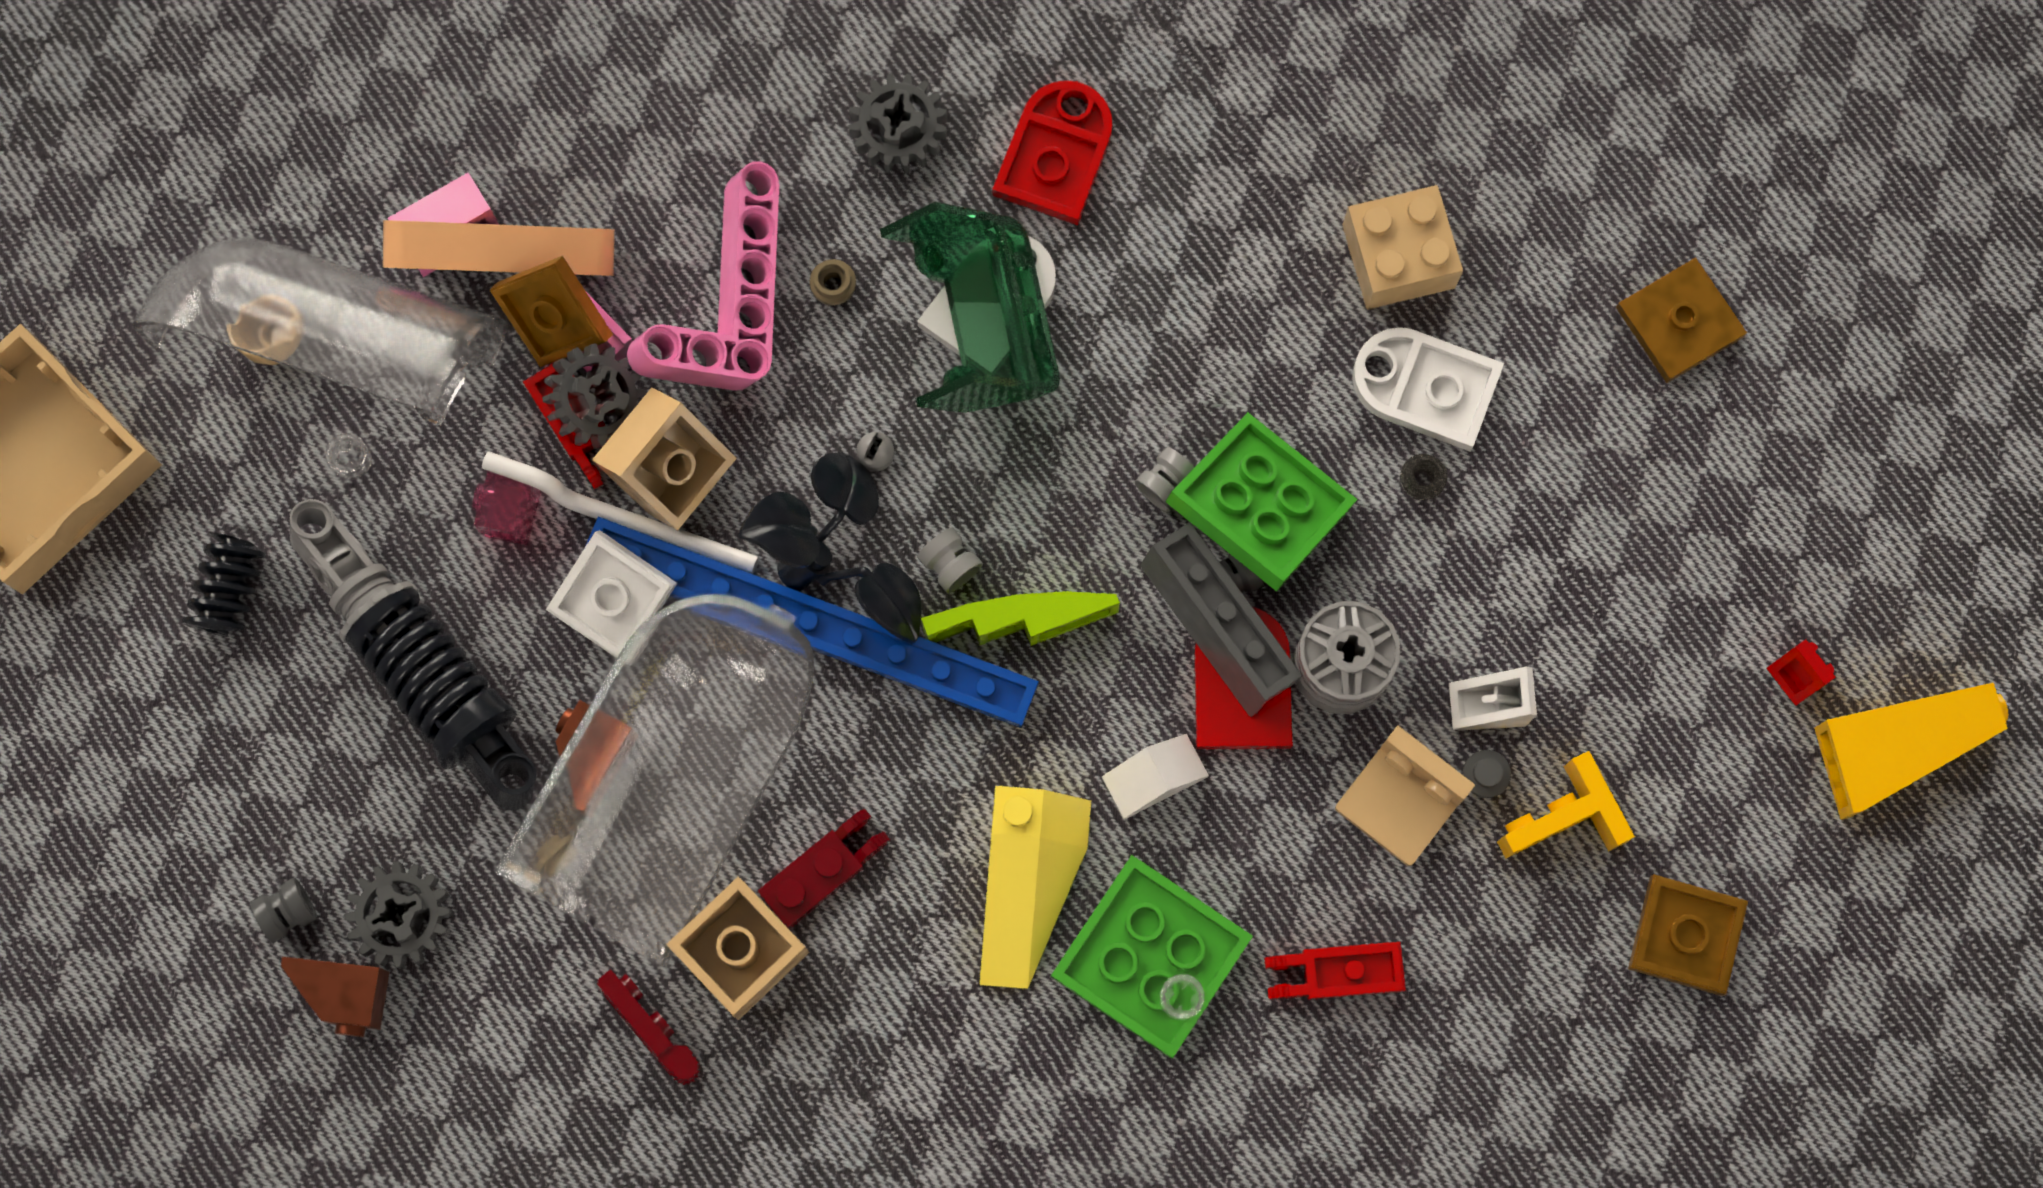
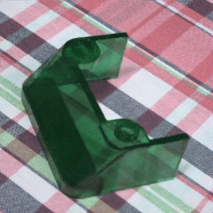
(992, 305)

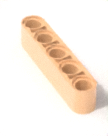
(495, 247)

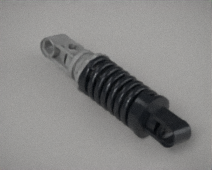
(414, 658)

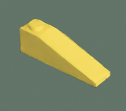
(1032, 865)

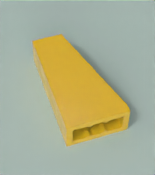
(1895, 745)

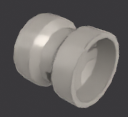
(1163, 478)
(950, 560)

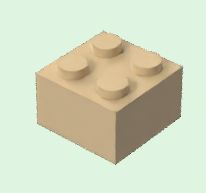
(1402, 247)
(664, 458)
(738, 948)

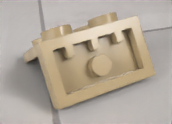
(1404, 796)

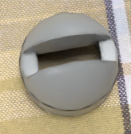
(883, 456)

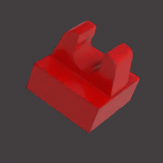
(1801, 672)

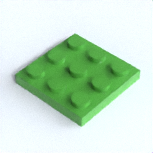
(1261, 501)
(1140, 940)

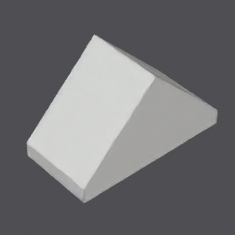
(1494, 700)
(1154, 775)

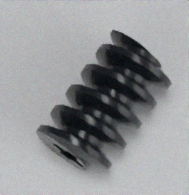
(224, 585)

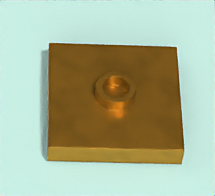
(551, 311)
(1681, 320)
(1688, 935)

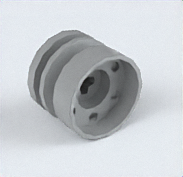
(1341, 685)

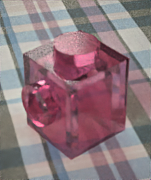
(505, 508)

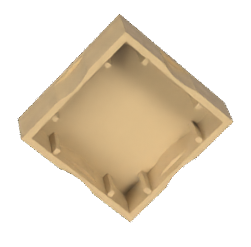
(59, 460)

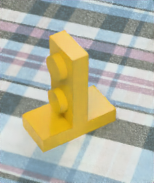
(1594, 803)

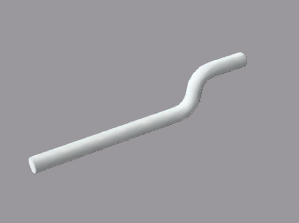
(595, 508)

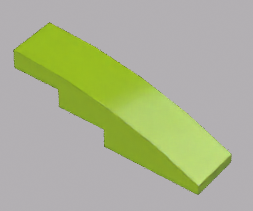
(1037, 613)

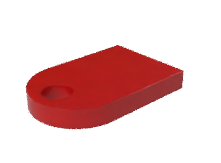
(1056, 154)
(1222, 719)

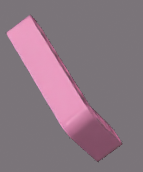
(734, 297)

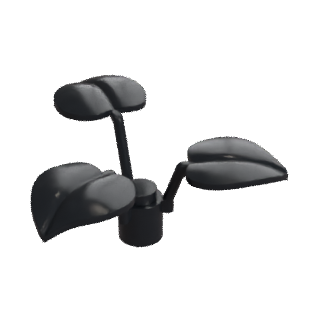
(784, 530)

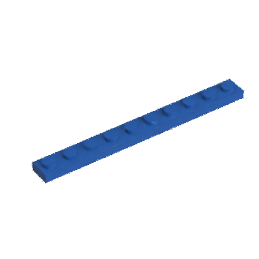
(843, 632)

